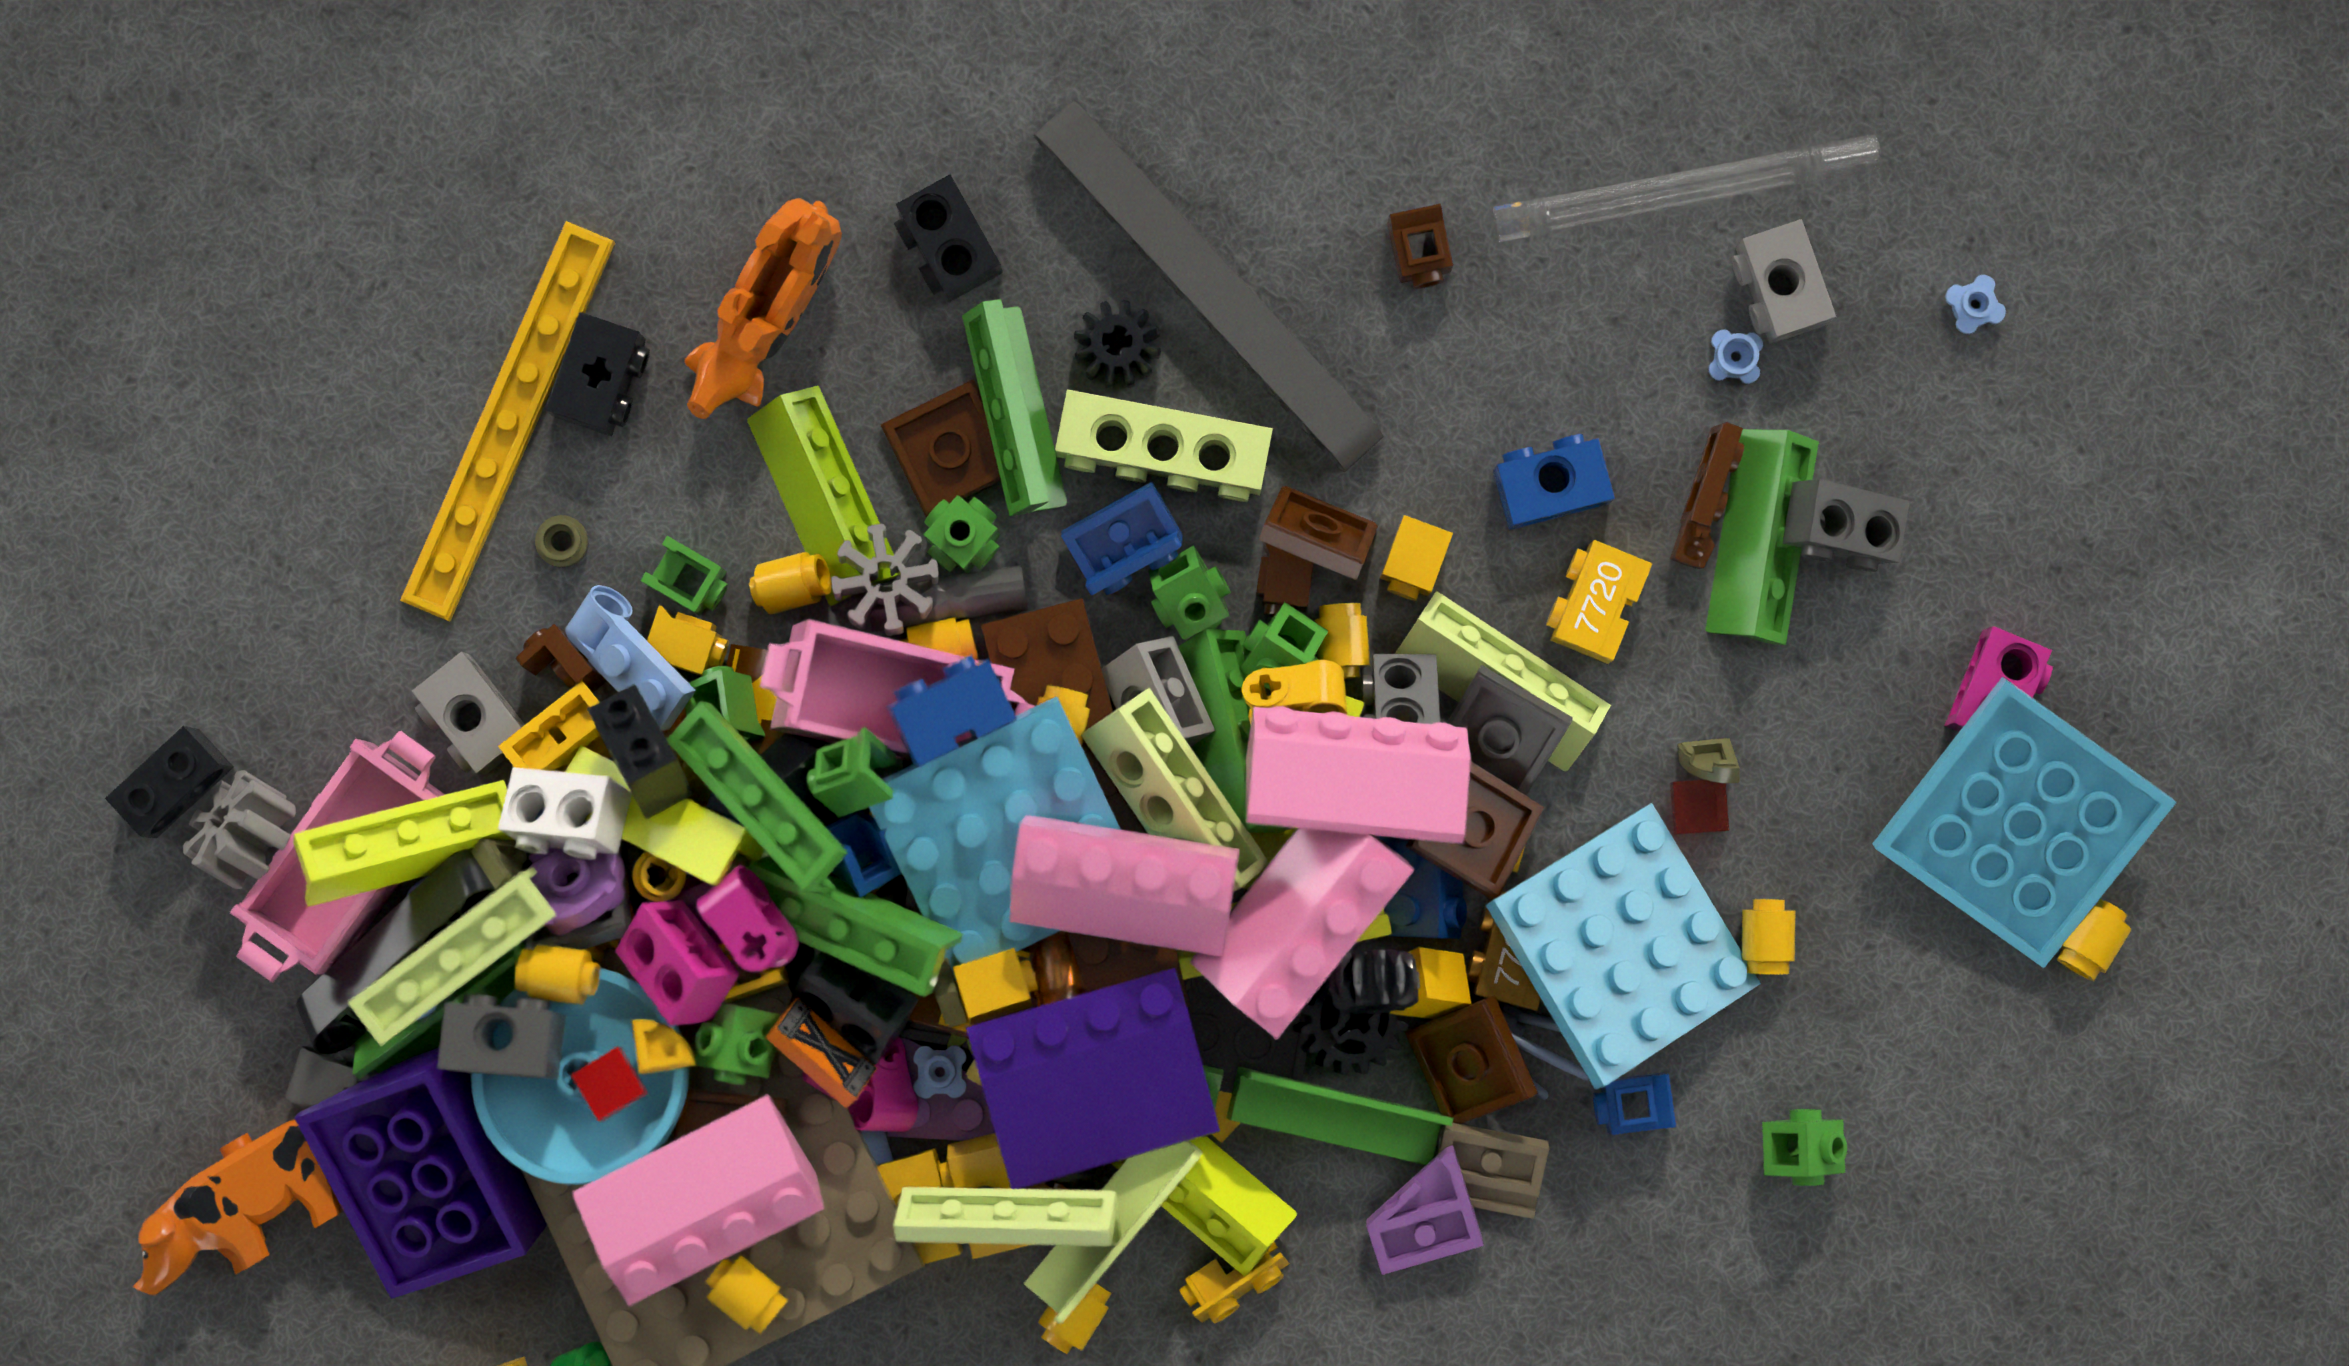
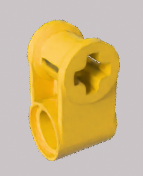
(1303, 688)

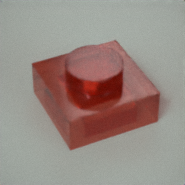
(1699, 807)

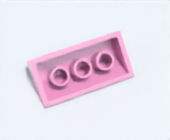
(1357, 774)
(1123, 885)
(1301, 921)
(699, 1200)

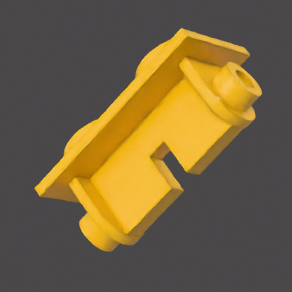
(1220, 1292)

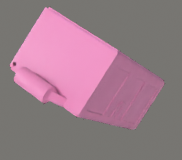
(843, 679)
(276, 904)

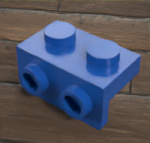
(1123, 540)
(1427, 902)

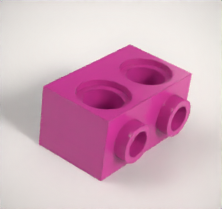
(1985, 672)
(676, 962)

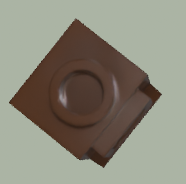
(1426, 270)
(1283, 579)

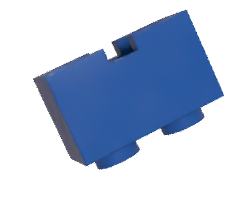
(961, 702)

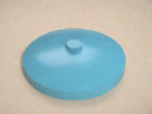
(547, 1122)

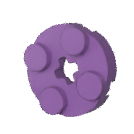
(587, 898)

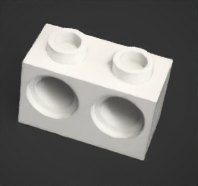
(566, 803)

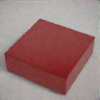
(609, 1084)

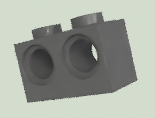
(1846, 516)
(1403, 688)

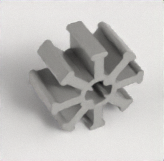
(900, 588)
(239, 829)

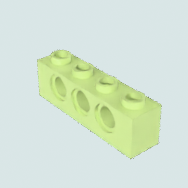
(1088, 414)
(1168, 782)

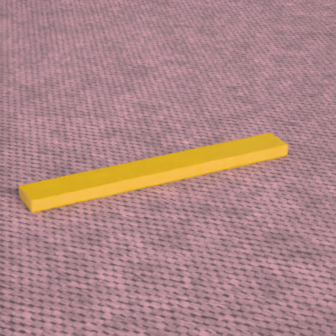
(507, 422)

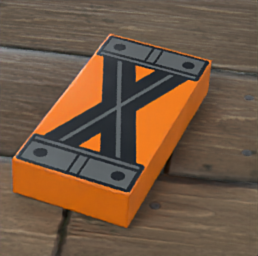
(821, 1053)

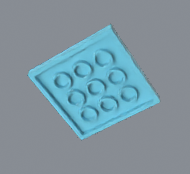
(961, 819)
(2023, 822)
(1623, 945)

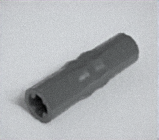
(961, 597)

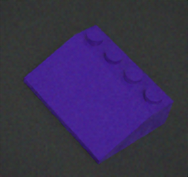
(1093, 1079)
(421, 1175)

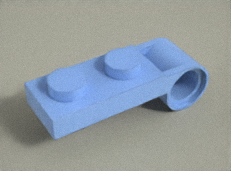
(625, 656)

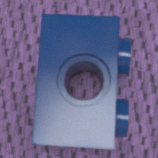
(1584, 474)

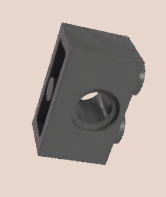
(469, 1038)

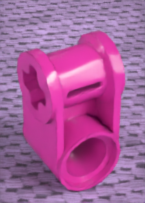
(747, 919)
(888, 1097)

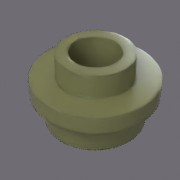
(545, 537)

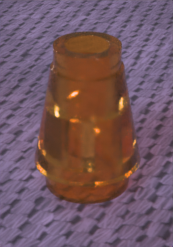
(1057, 970)

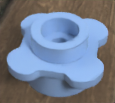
(1969, 318)
(1748, 348)
(927, 1063)

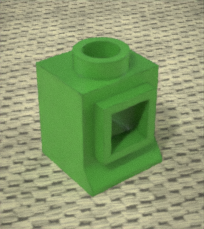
(672, 566)
(732, 697)
(845, 774)

